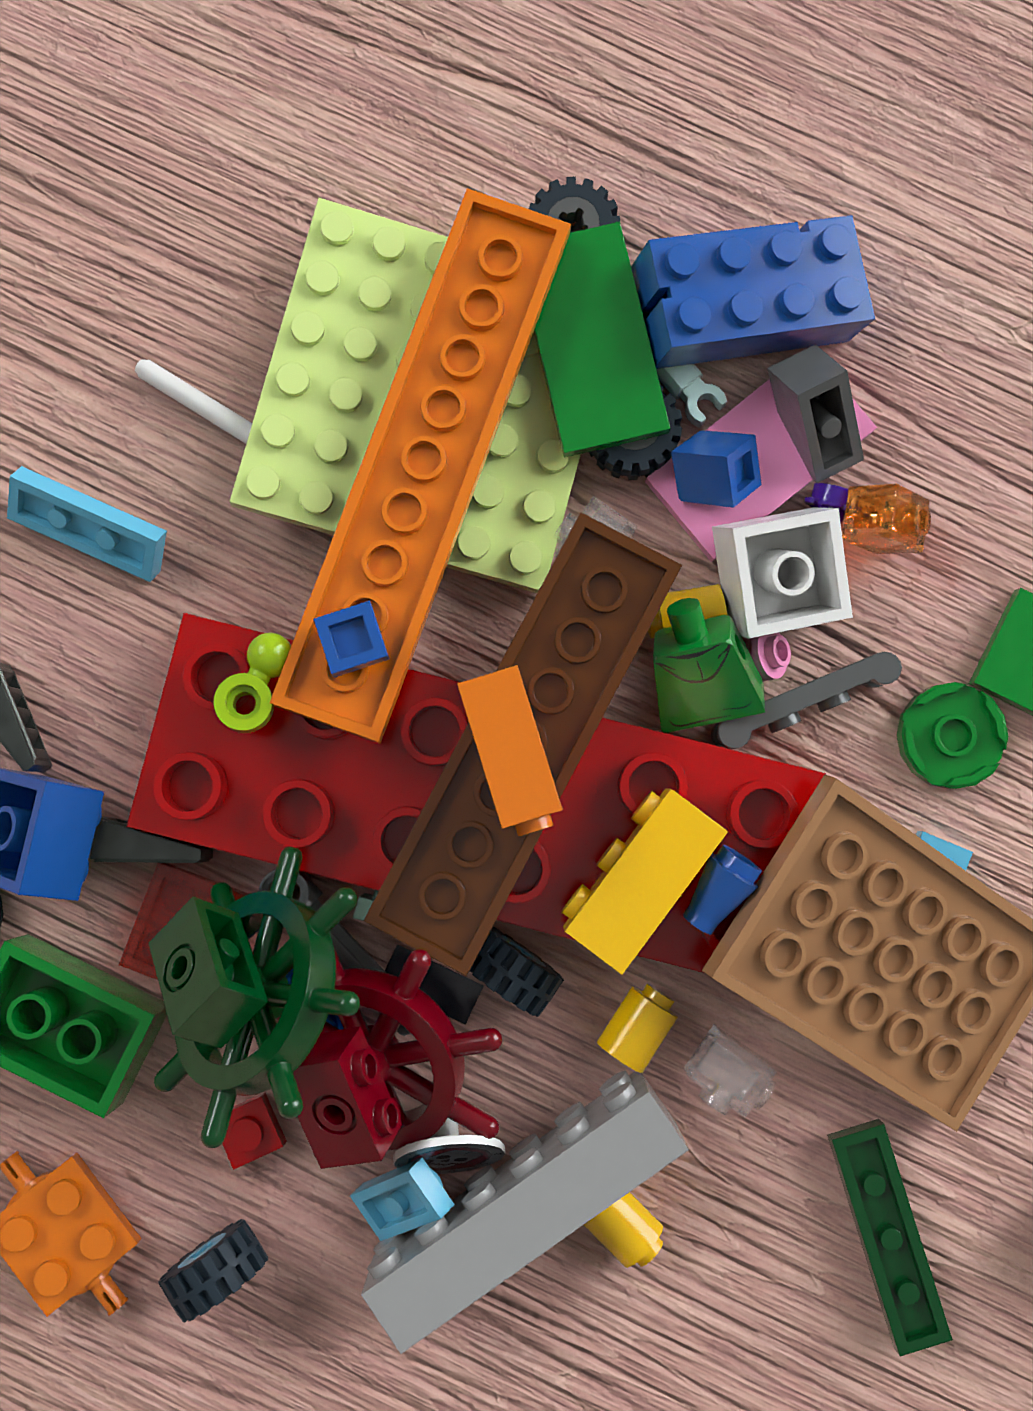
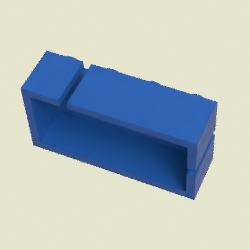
(752, 291)

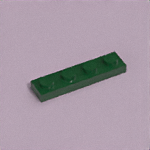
(889, 1237)

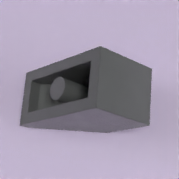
(817, 411)

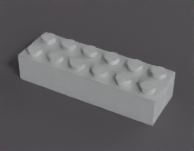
(521, 1208)

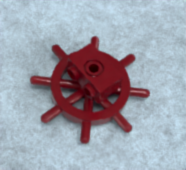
(352, 1071)

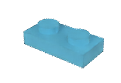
(402, 1199)

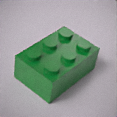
(72, 1025)

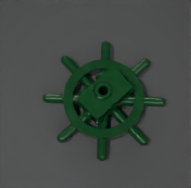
(228, 993)

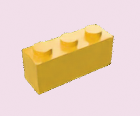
(642, 878)

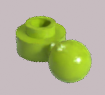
(266, 660)

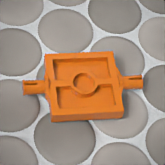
(63, 1234)

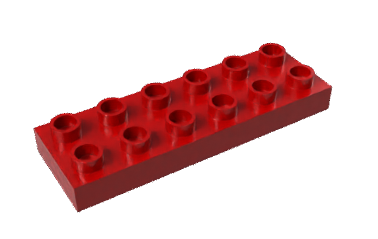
(358, 799)

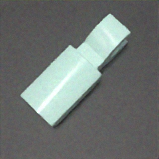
(686, 384)

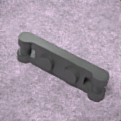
(825, 691)

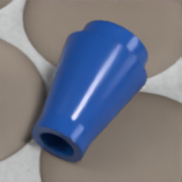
(721, 888)

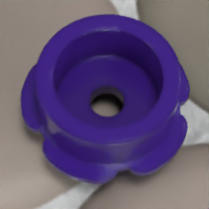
(828, 496)

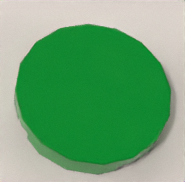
(952, 735)

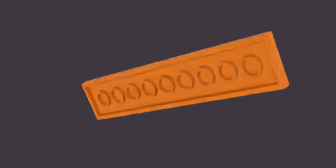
(425, 456)

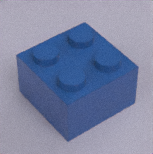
(45, 834)

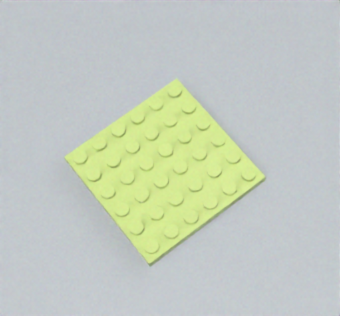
(331, 376)

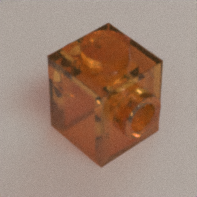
(886, 519)

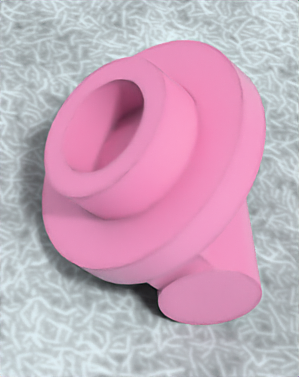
(770, 654)

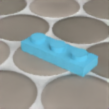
(85, 524)

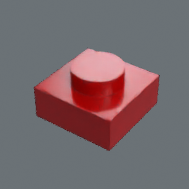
(252, 1131)

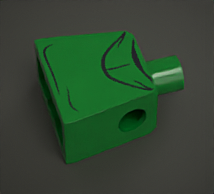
(703, 670)

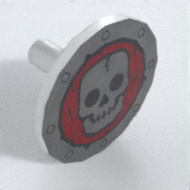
(451, 1152)

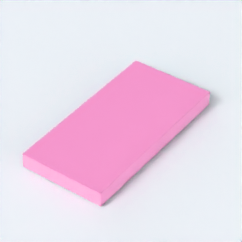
(779, 462)

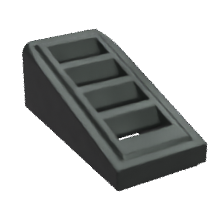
(18, 727)
(124, 844)

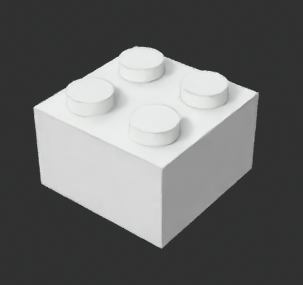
(783, 571)

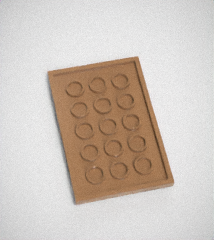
(883, 954)

